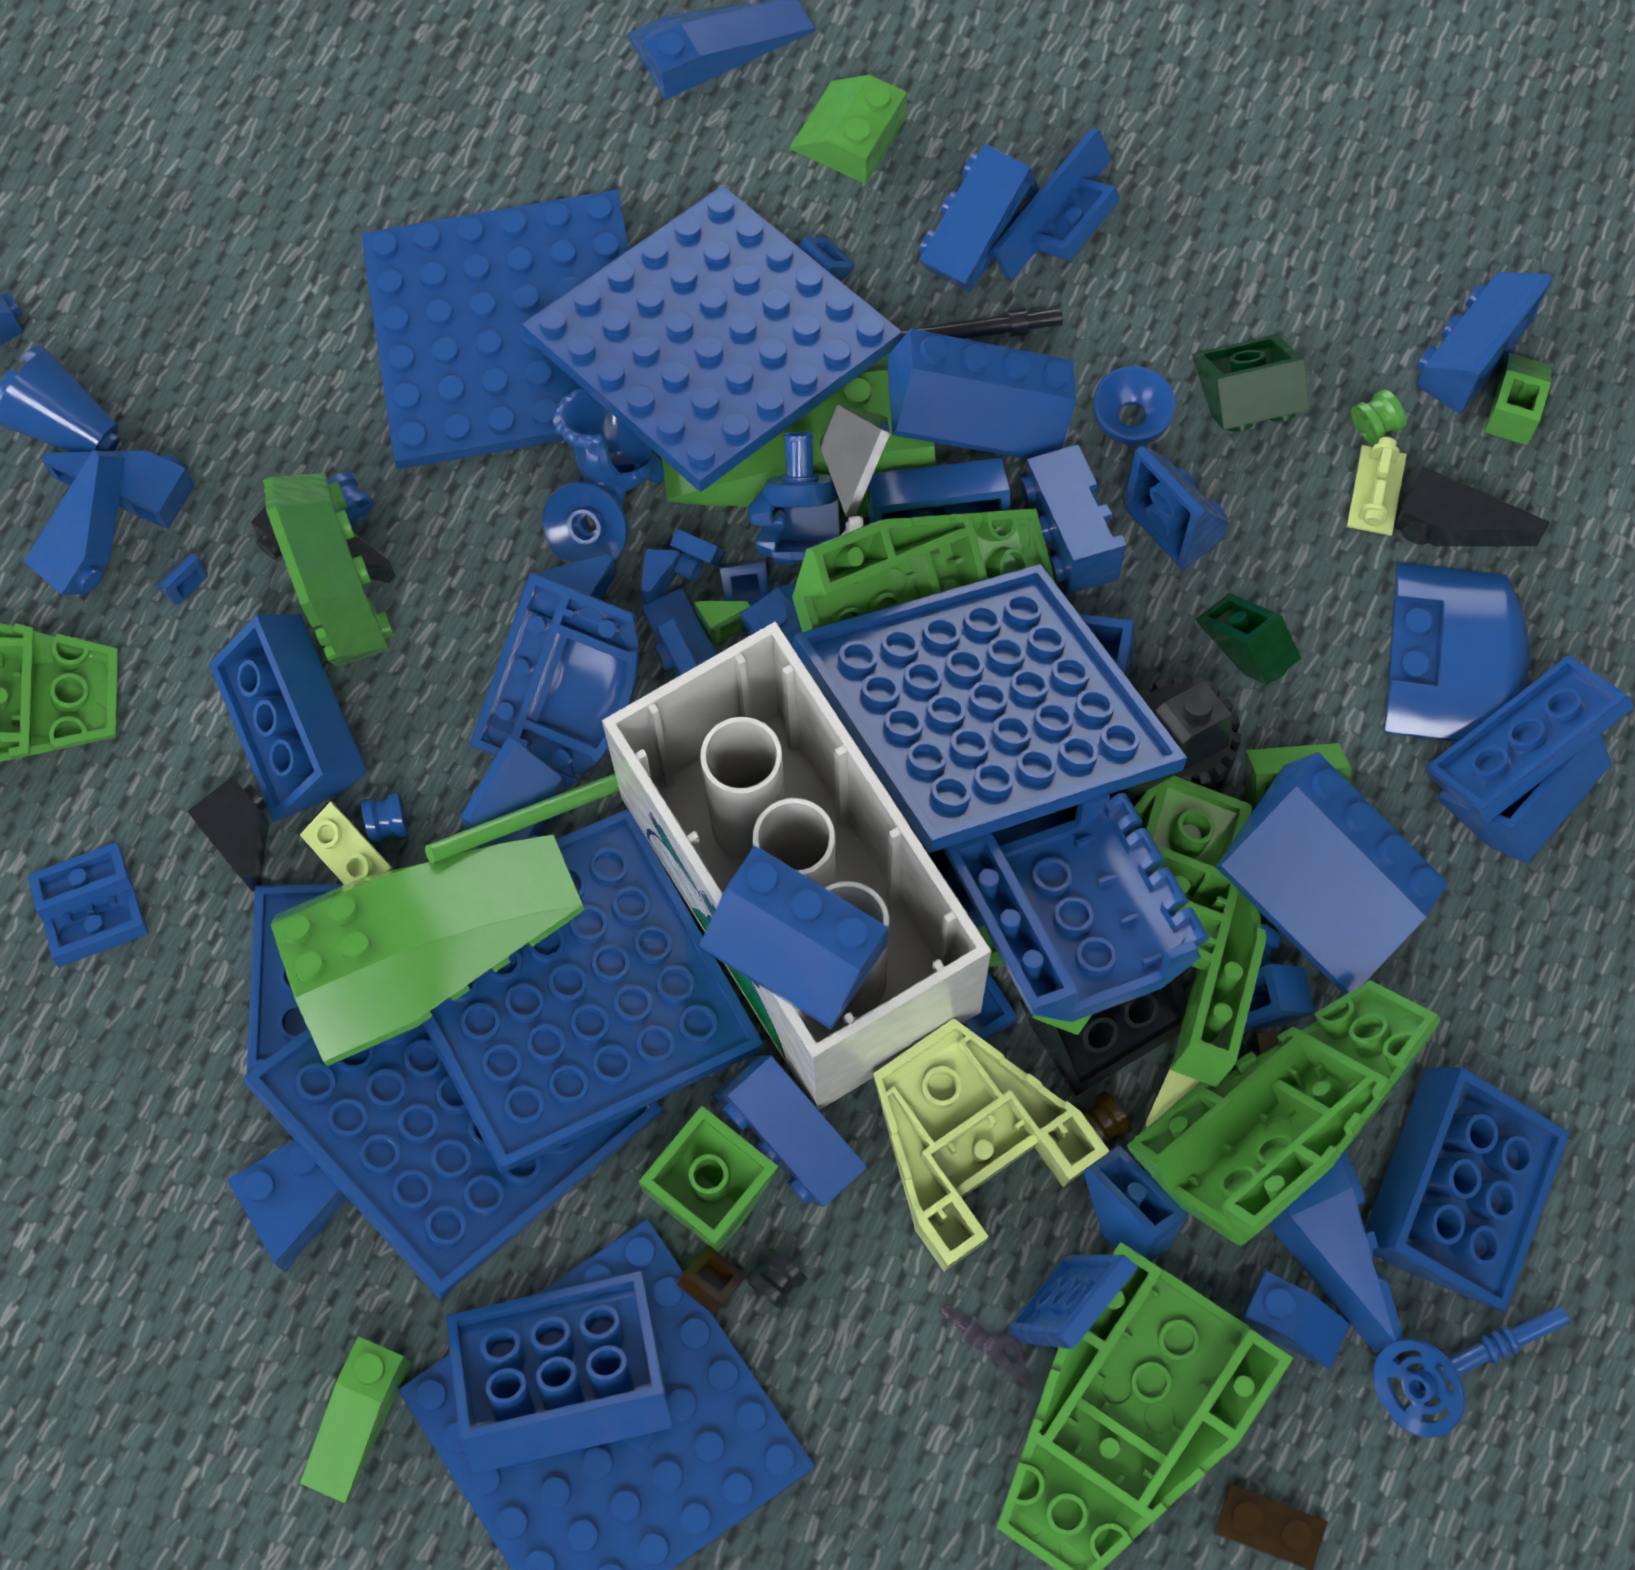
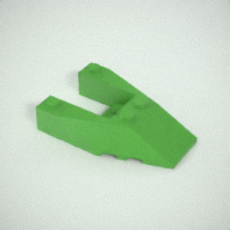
(322, 568)
(1192, 834)

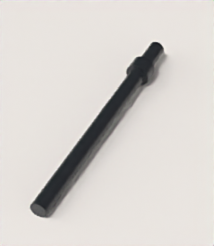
(1016, 322)

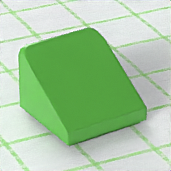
(720, 618)

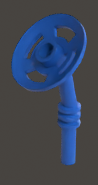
(1439, 1369)

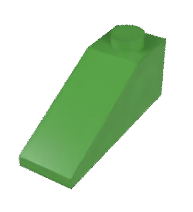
(354, 1418)

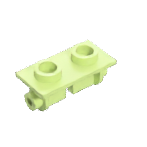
(1377, 487)
(343, 846)

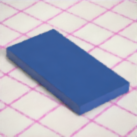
(1529, 738)
(273, 1009)
(1071, 1299)

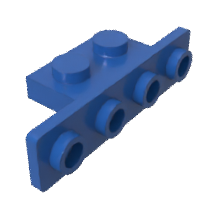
(1062, 211)
(678, 632)

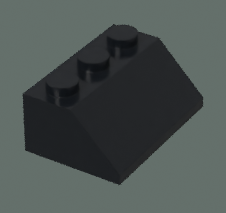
(1113, 1035)

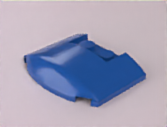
(1452, 650)
(559, 676)

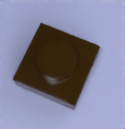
(711, 1280)

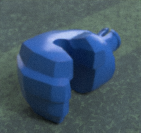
(795, 507)

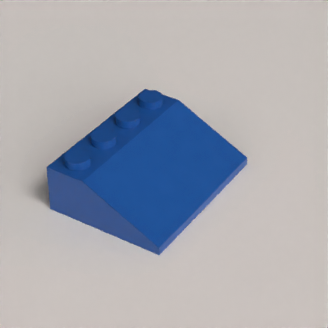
(1330, 872)
(1466, 1186)
(556, 1372)

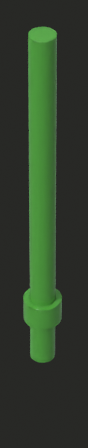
(521, 818)

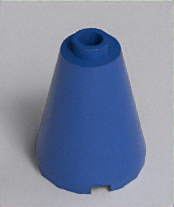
(54, 407)

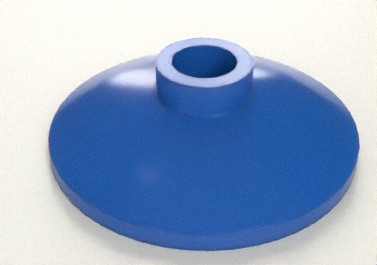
(567, 525)

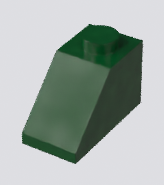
(1251, 637)

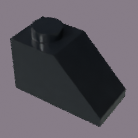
(235, 827)

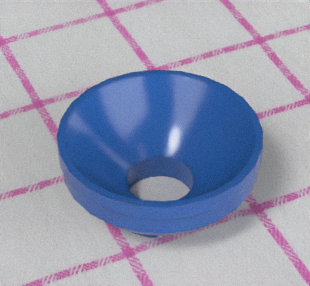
(1134, 387)

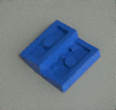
(87, 904)

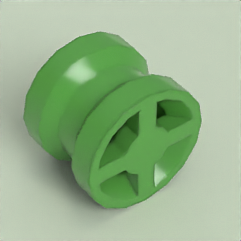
(1379, 416)

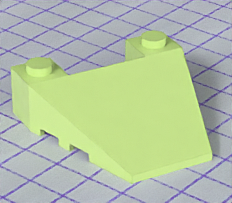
(963, 1117)

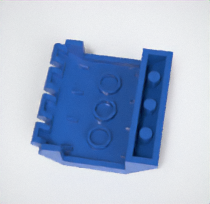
(1081, 910)

